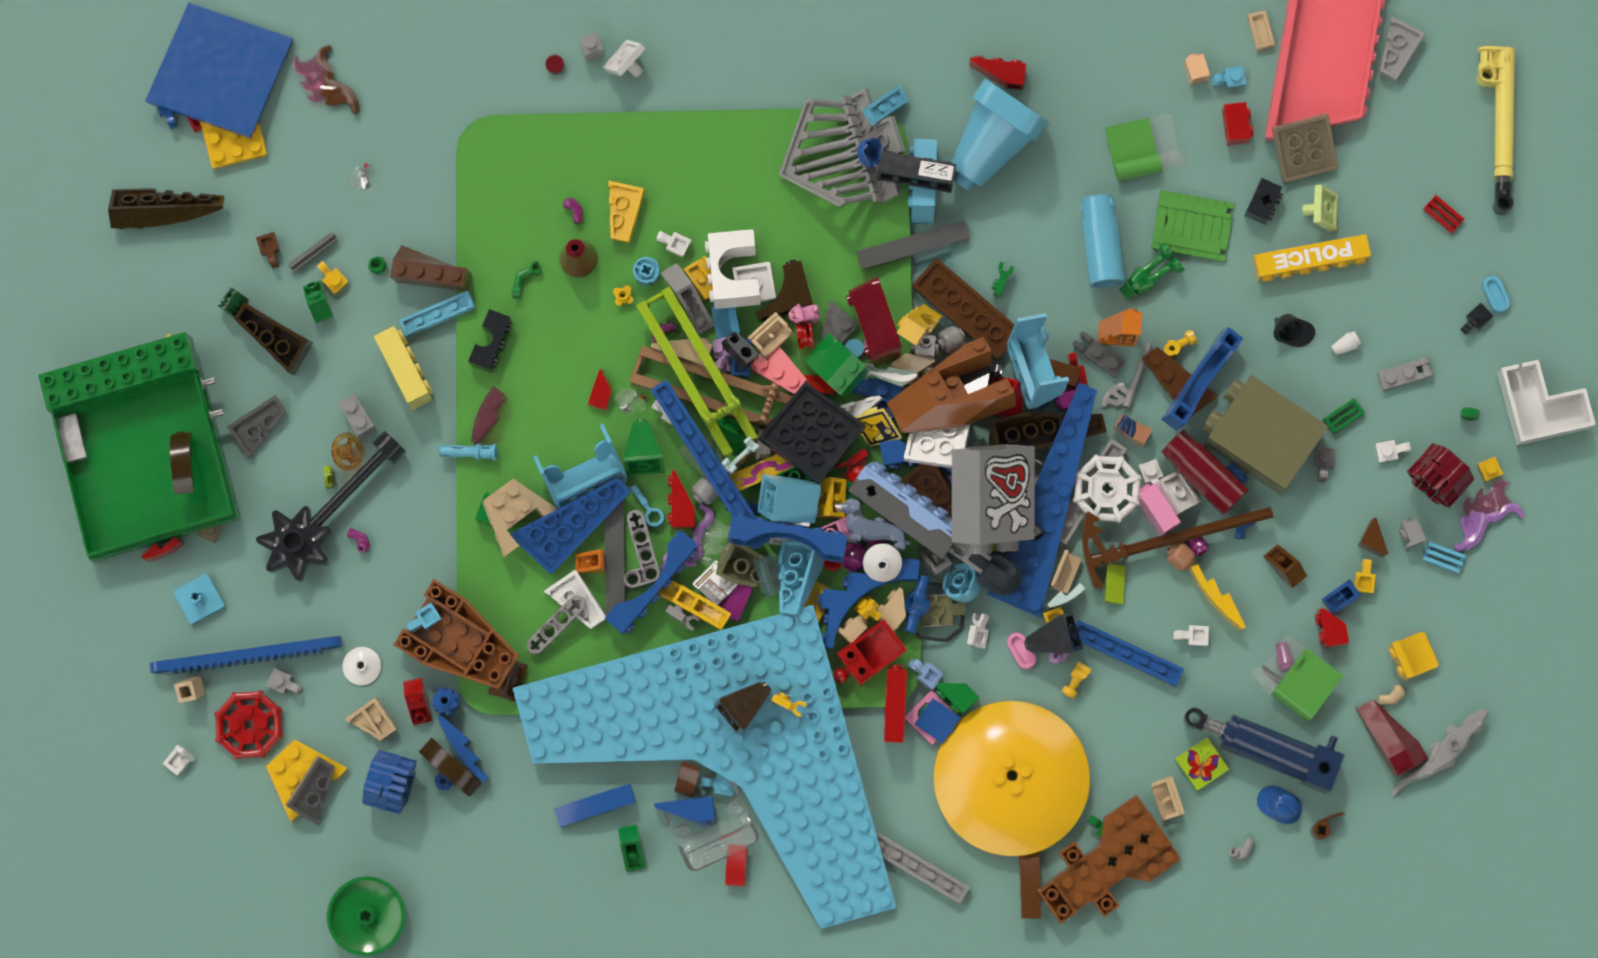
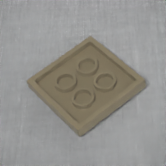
(1305, 147)

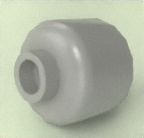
(950, 339)
(704, 492)

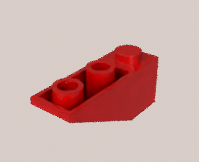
(1004, 73)
(682, 510)

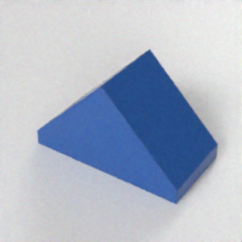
(1341, 597)

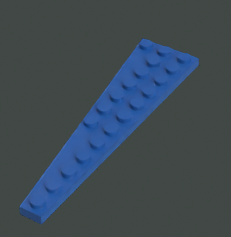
(1051, 504)

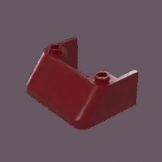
(876, 322)

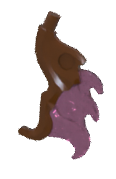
(321, 82)

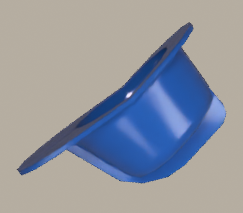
(1279, 804)

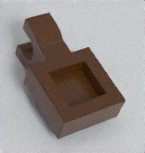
(268, 247)

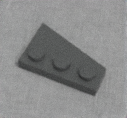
(257, 424)
(311, 791)

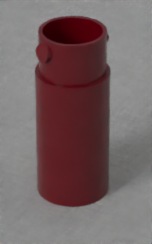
(1204, 472)

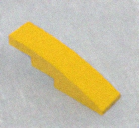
(1222, 603)
(696, 605)

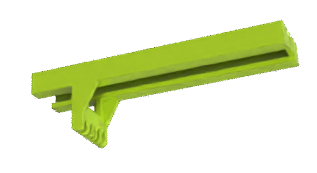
(734, 405)

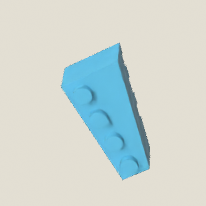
(922, 199)

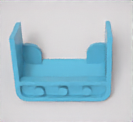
(1032, 362)
(584, 477)

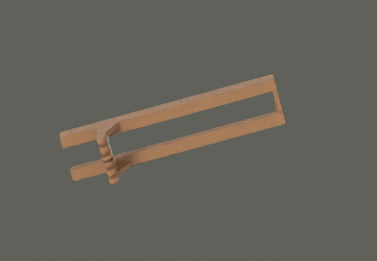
(771, 391)

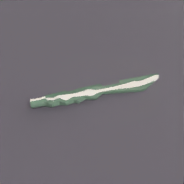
(893, 375)

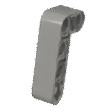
(640, 548)

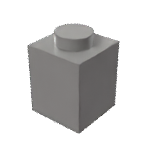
(591, 46)

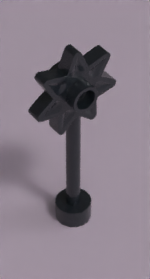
(298, 540)

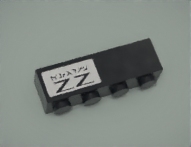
(916, 171)

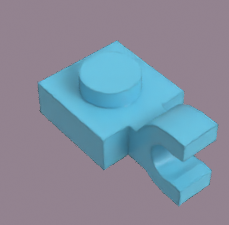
(1232, 77)
(427, 618)
(721, 785)

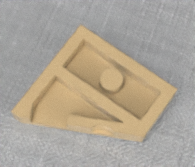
(373, 719)

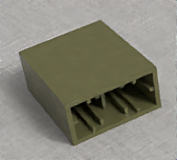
(1263, 433)

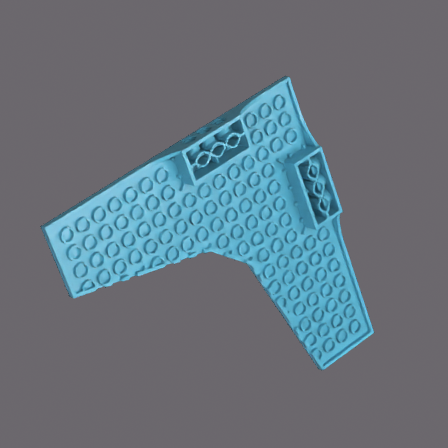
(789, 766)

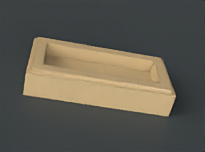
(1260, 30)

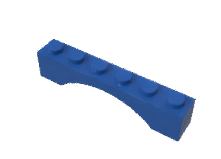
(1209, 366)
(748, 531)
(626, 613)

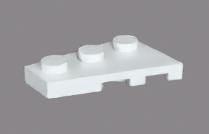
(575, 586)

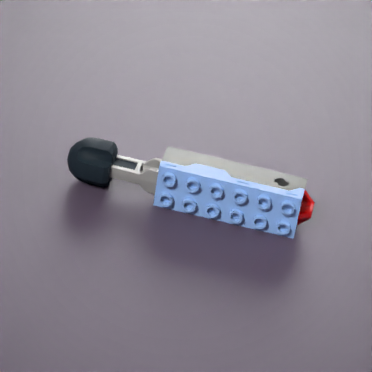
(929, 525)

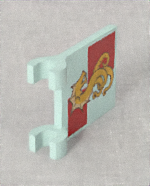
(732, 467)

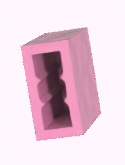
(1157, 509)

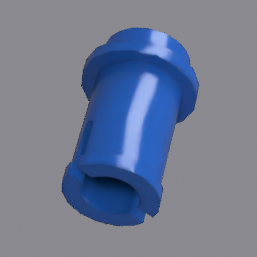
(1237, 472)

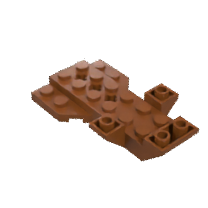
(1088, 874)

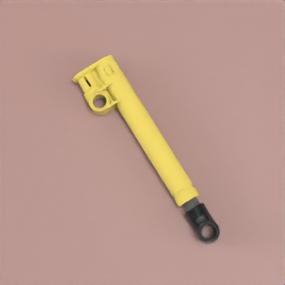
(1500, 65)

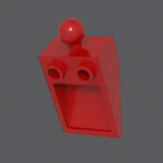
(871, 651)

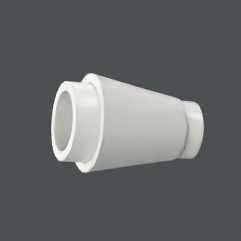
(1346, 343)

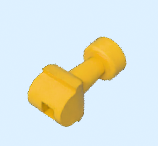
(1173, 347)
(1078, 674)

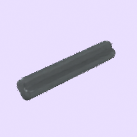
(313, 252)

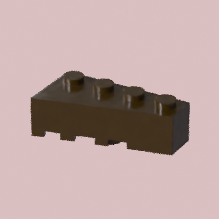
(277, 339)

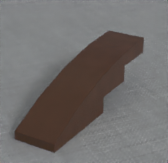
(1029, 886)

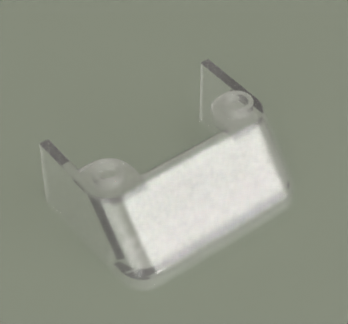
(718, 840)

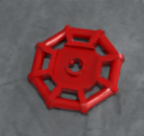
(247, 713)

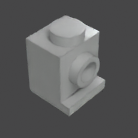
(1411, 533)

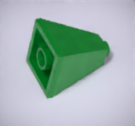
(642, 451)

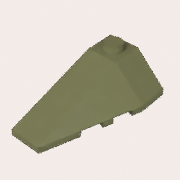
(737, 565)

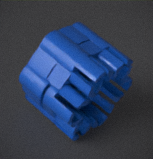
(385, 781)

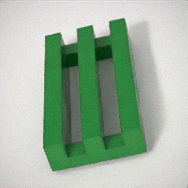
(1331, 425)

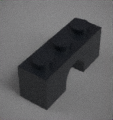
(487, 356)

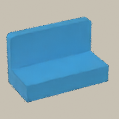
(725, 321)

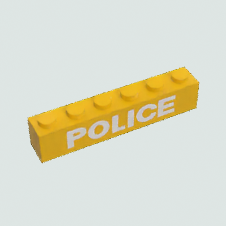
(1311, 257)

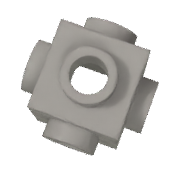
(926, 347)

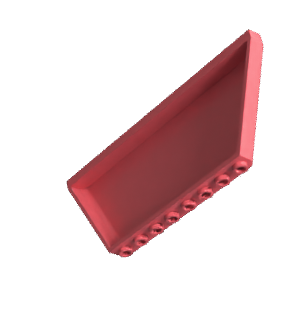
(1325, 61)

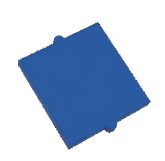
(937, 720)

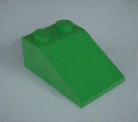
(837, 365)

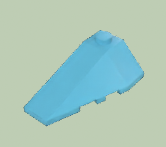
(797, 575)

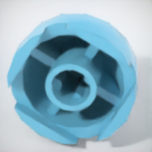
(962, 583)

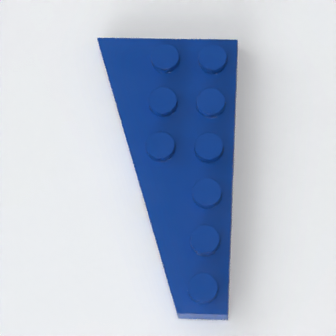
(559, 533)

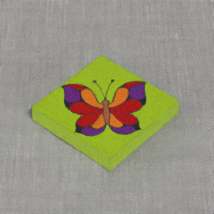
(1201, 764)

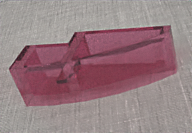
(487, 414)

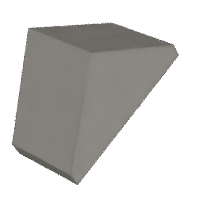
(934, 562)

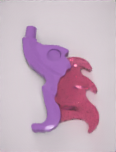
(1482, 511)

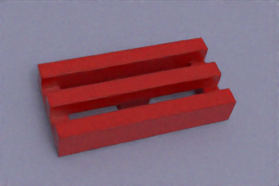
(1445, 206)

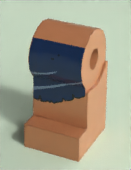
(1132, 430)

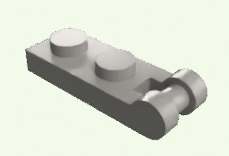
(1404, 374)

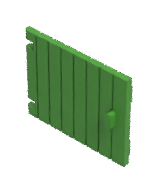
(1193, 225)

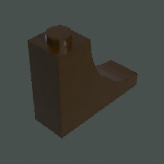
(793, 292)

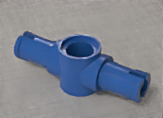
(917, 604)

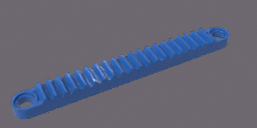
(244, 655)

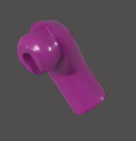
(576, 208)
(666, 328)
(361, 539)

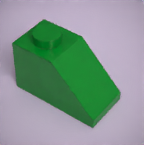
(631, 848)

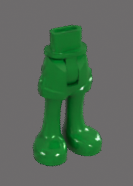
(1141, 279)

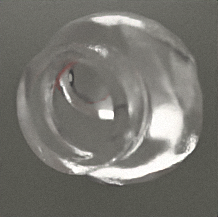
(361, 177)
(629, 399)

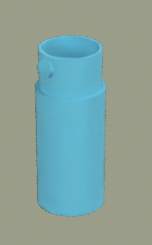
(1102, 241)

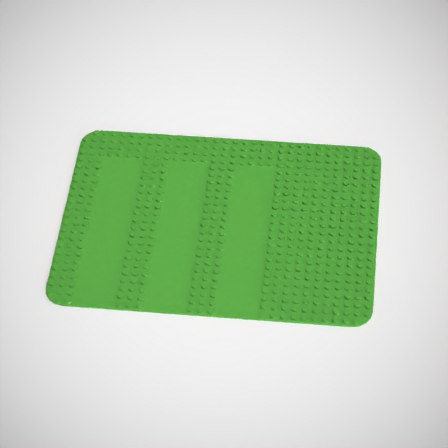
(698, 179)

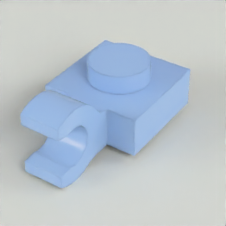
(928, 674)

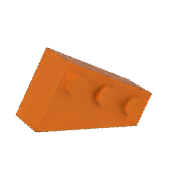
(1121, 328)

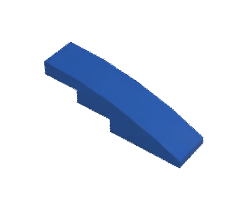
(459, 743)
(595, 805)

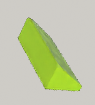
(1114, 584)

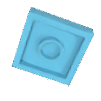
(199, 599)

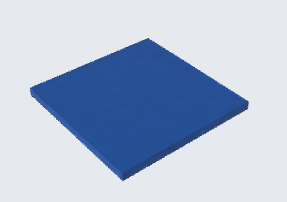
(219, 70)

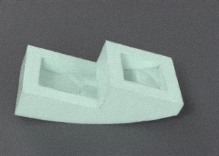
(1060, 599)

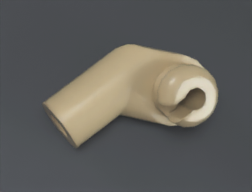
(1395, 696)

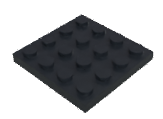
(812, 433)

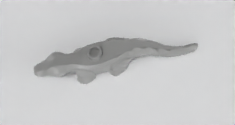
(1445, 753)

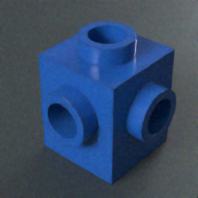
(452, 705)

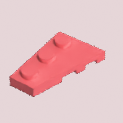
(779, 370)

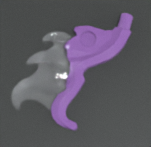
(708, 537)

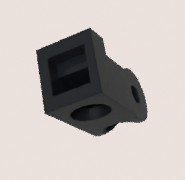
(740, 350)

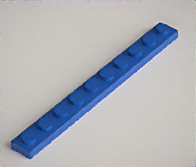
(703, 453)

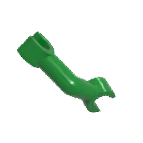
(516, 290)

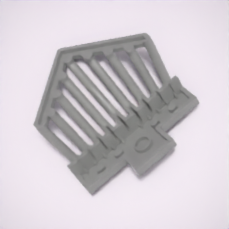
(885, 131)

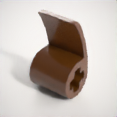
(687, 779)
(1322, 823)

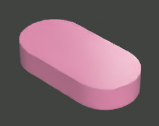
(1024, 658)

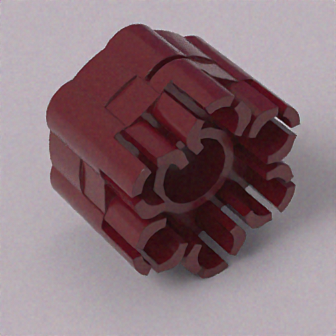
(1442, 471)

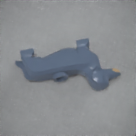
(868, 529)

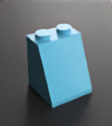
(788, 499)

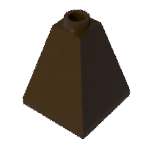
(742, 705)

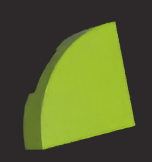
(328, 474)

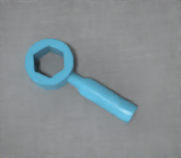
(644, 502)

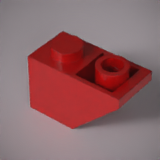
(1332, 629)
(417, 701)

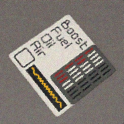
(714, 586)

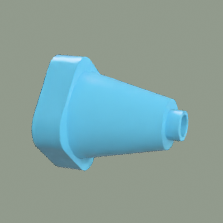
(993, 135)

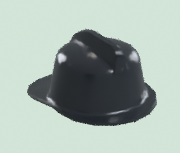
(1293, 331)

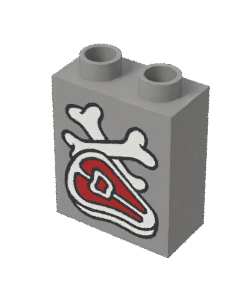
(992, 497)

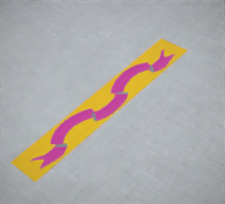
(754, 473)

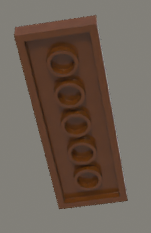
(964, 306)

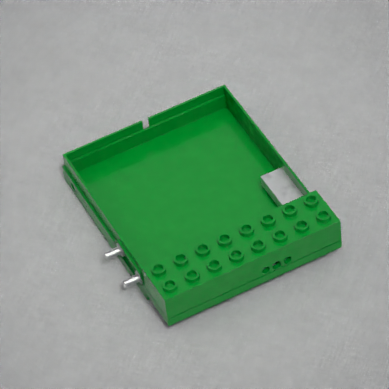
(115, 445)

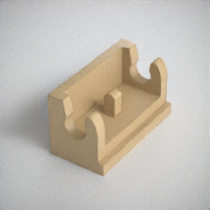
(770, 335)
(1167, 798)

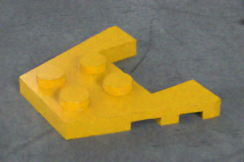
(290, 767)

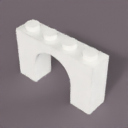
(728, 292)

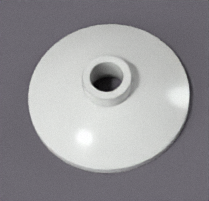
(882, 553)
(371, 667)

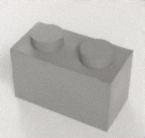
(357, 416)

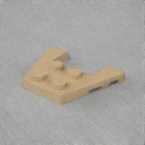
(510, 506)

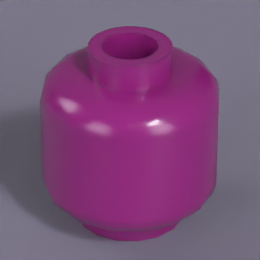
(854, 557)

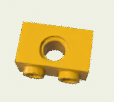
(832, 492)

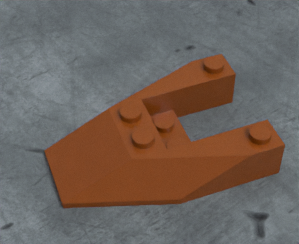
(941, 399)

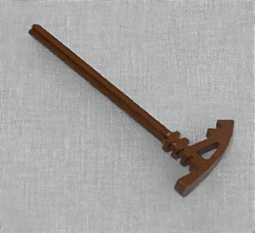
(1123, 551)

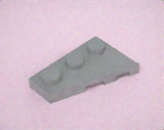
(1399, 48)

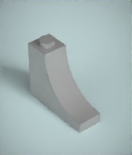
(688, 298)

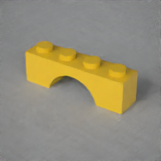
(918, 323)

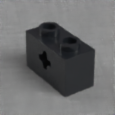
(1256, 209)

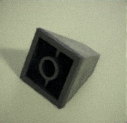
(1056, 636)

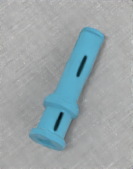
(478, 451)

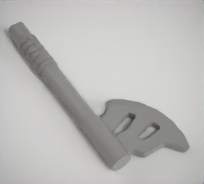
(1126, 401)

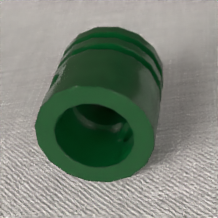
(232, 302)

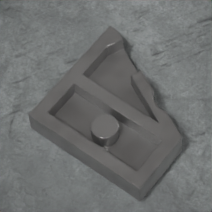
(838, 323)

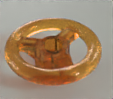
(344, 451)

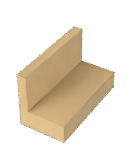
(1065, 573)

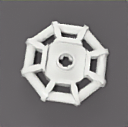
(1115, 480)

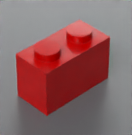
(1236, 123)

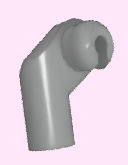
(1242, 852)

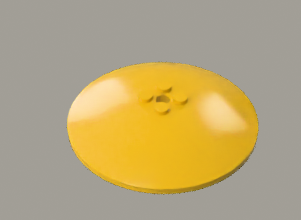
(1002, 813)

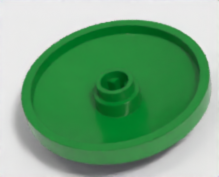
(366, 916)

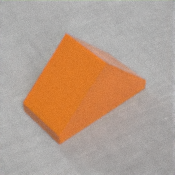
(590, 562)

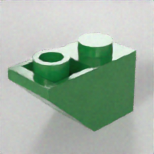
(317, 301)
(958, 694)

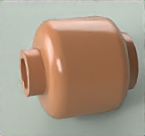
(1180, 556)

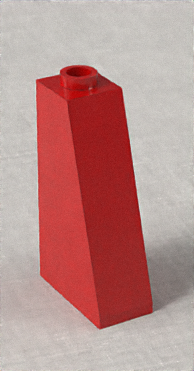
(895, 704)

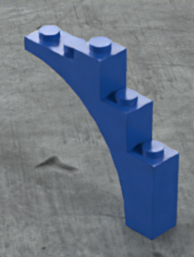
(857, 586)

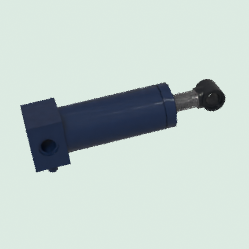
(1274, 749)

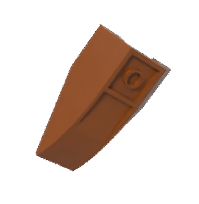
(460, 642)

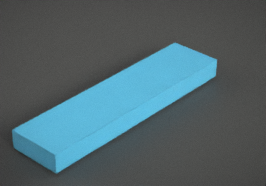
(437, 314)

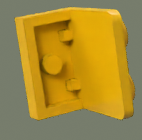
(1413, 656)

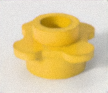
(623, 300)

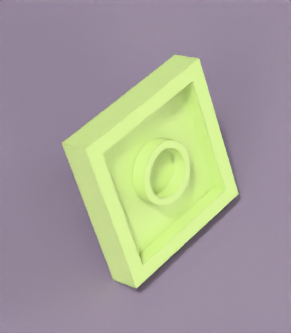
(1324, 208)

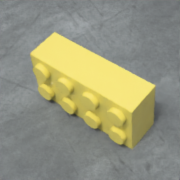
(401, 363)

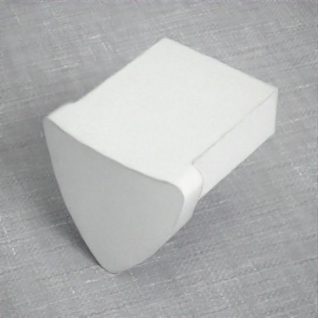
(178, 760)

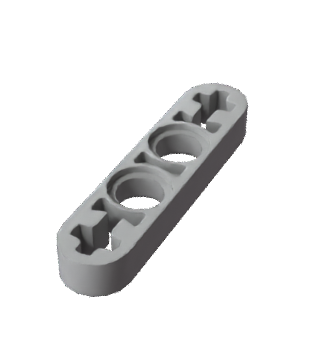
(554, 622)

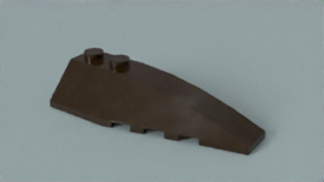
(150, 208)
(1035, 429)

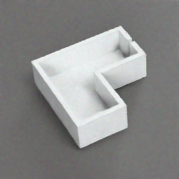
(1534, 413)

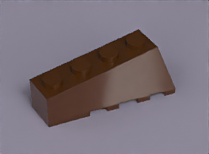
(422, 270)

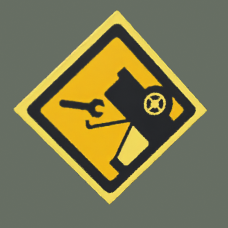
(878, 427)

